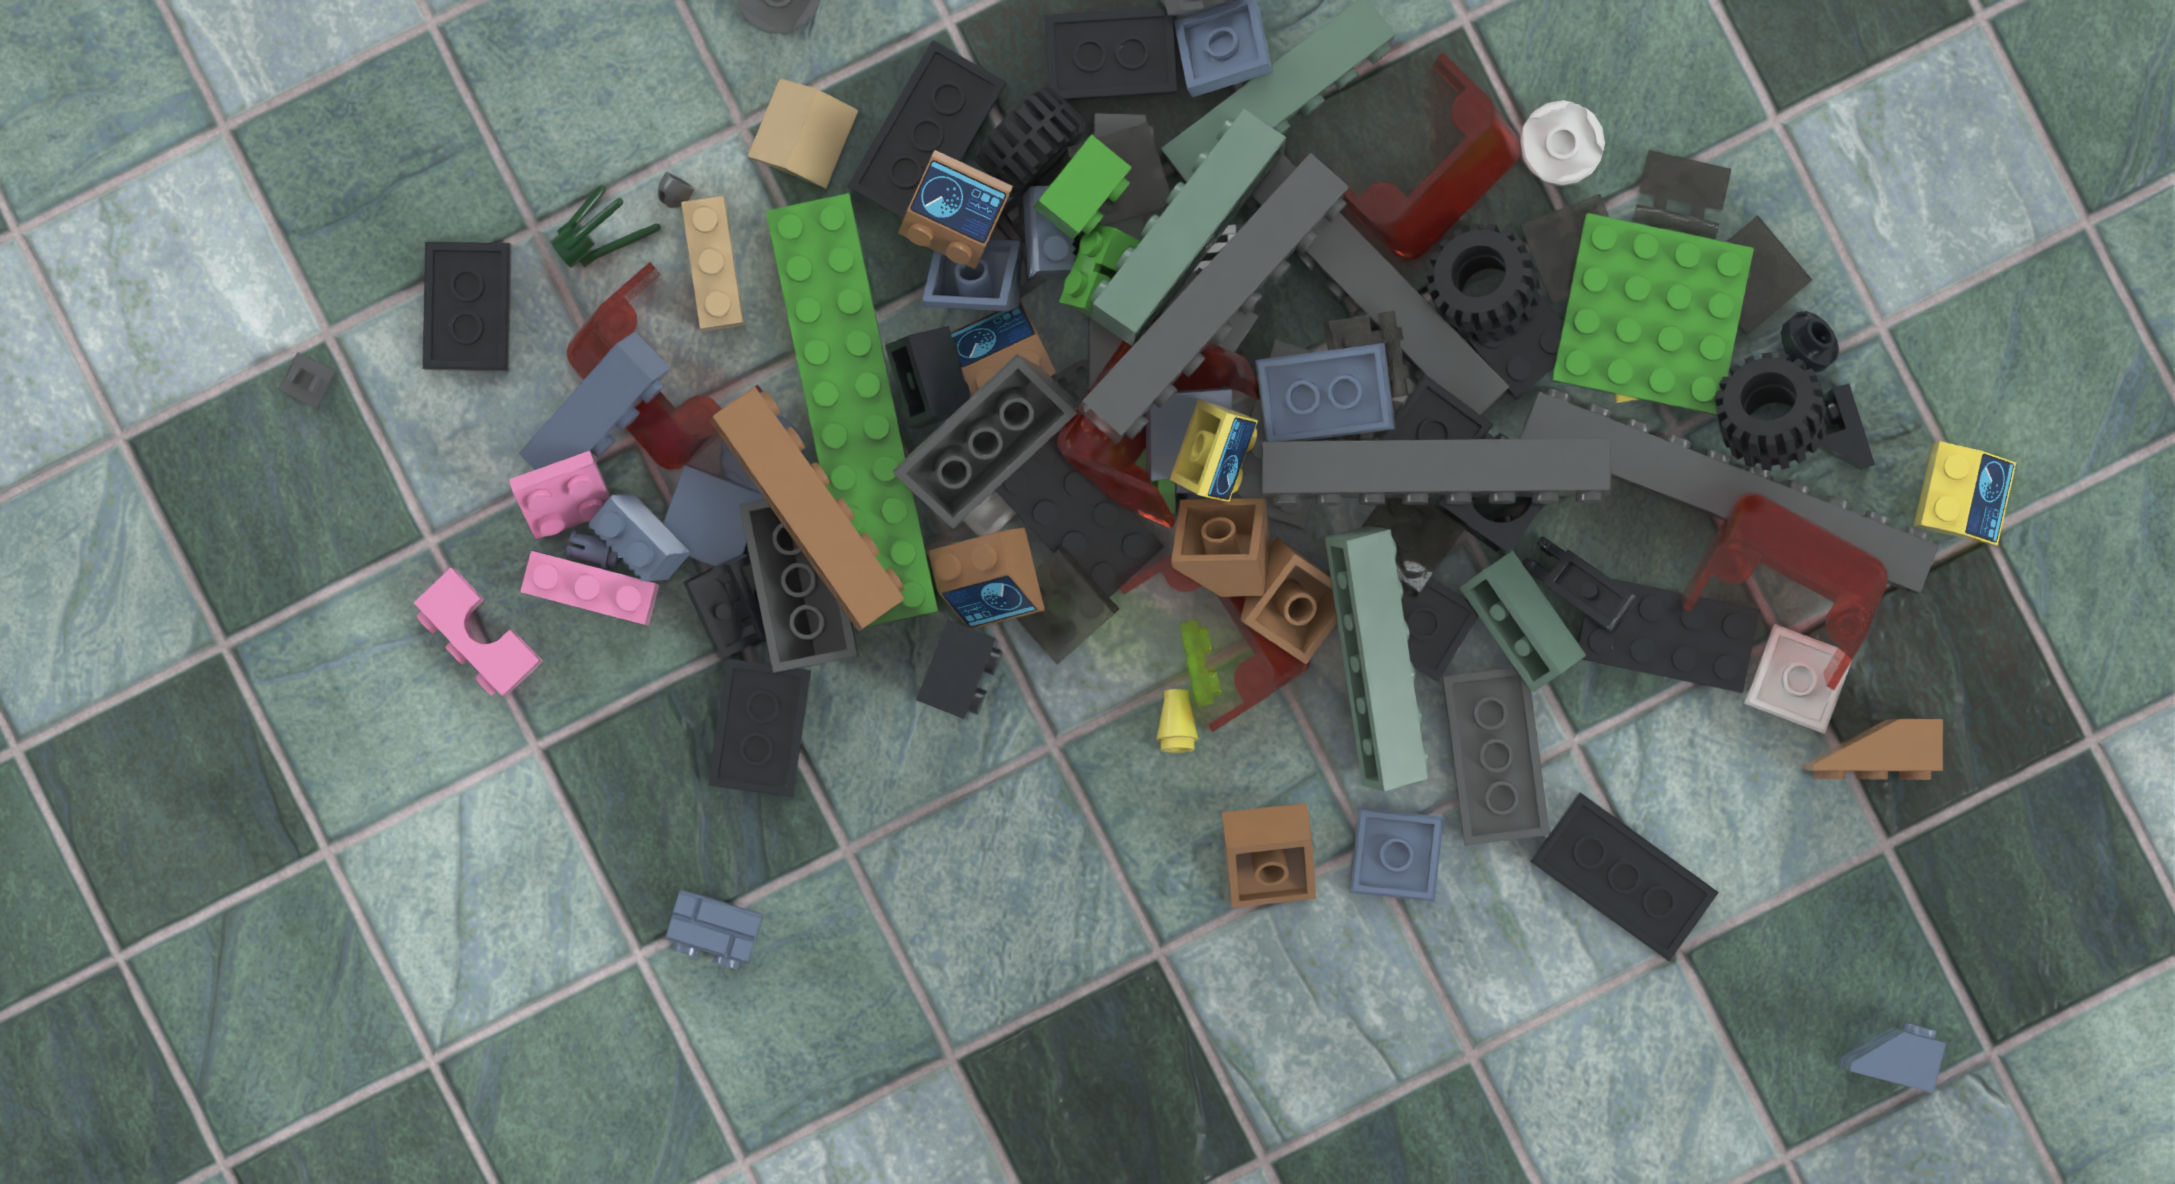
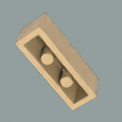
(713, 264)

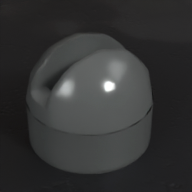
(674, 190)

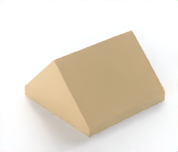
(803, 132)

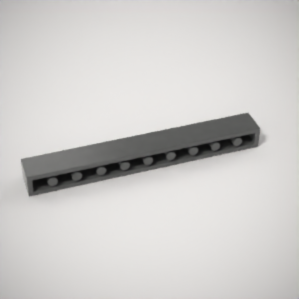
(1713, 485)

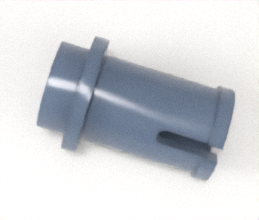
(594, 551)

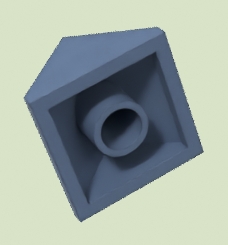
(988, 287)

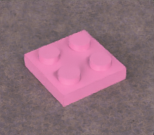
(560, 494)

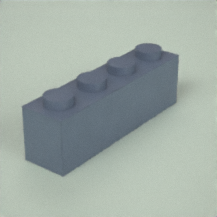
(600, 404)

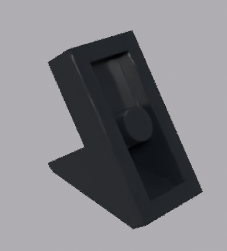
(1851, 441)

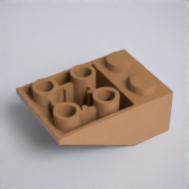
(1893, 745)

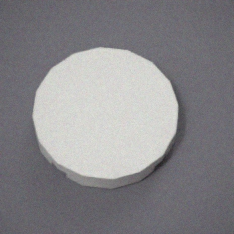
(1562, 143)

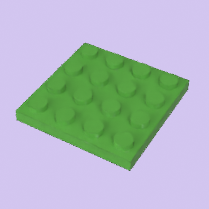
(1651, 313)

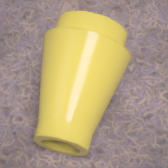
(1176, 724)

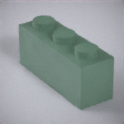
(1522, 621)

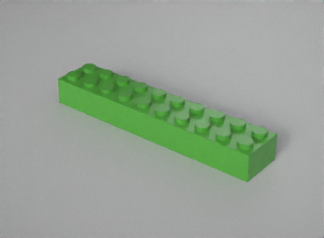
(850, 387)

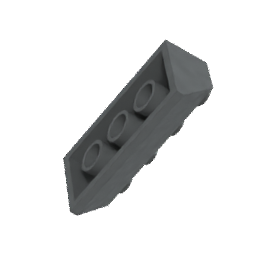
(986, 440)
(797, 609)

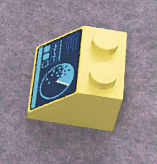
(1214, 451)
(1964, 493)

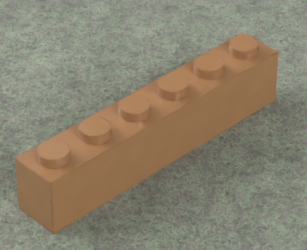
(807, 508)

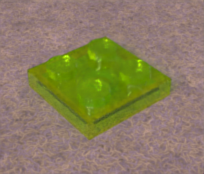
(1195, 645)

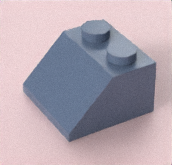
(1899, 1057)

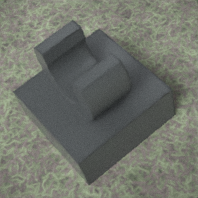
(307, 380)

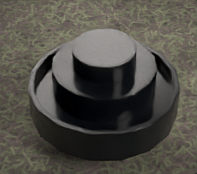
(1810, 340)

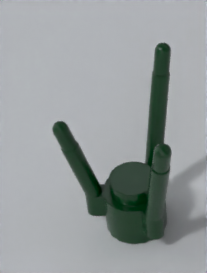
(574, 241)

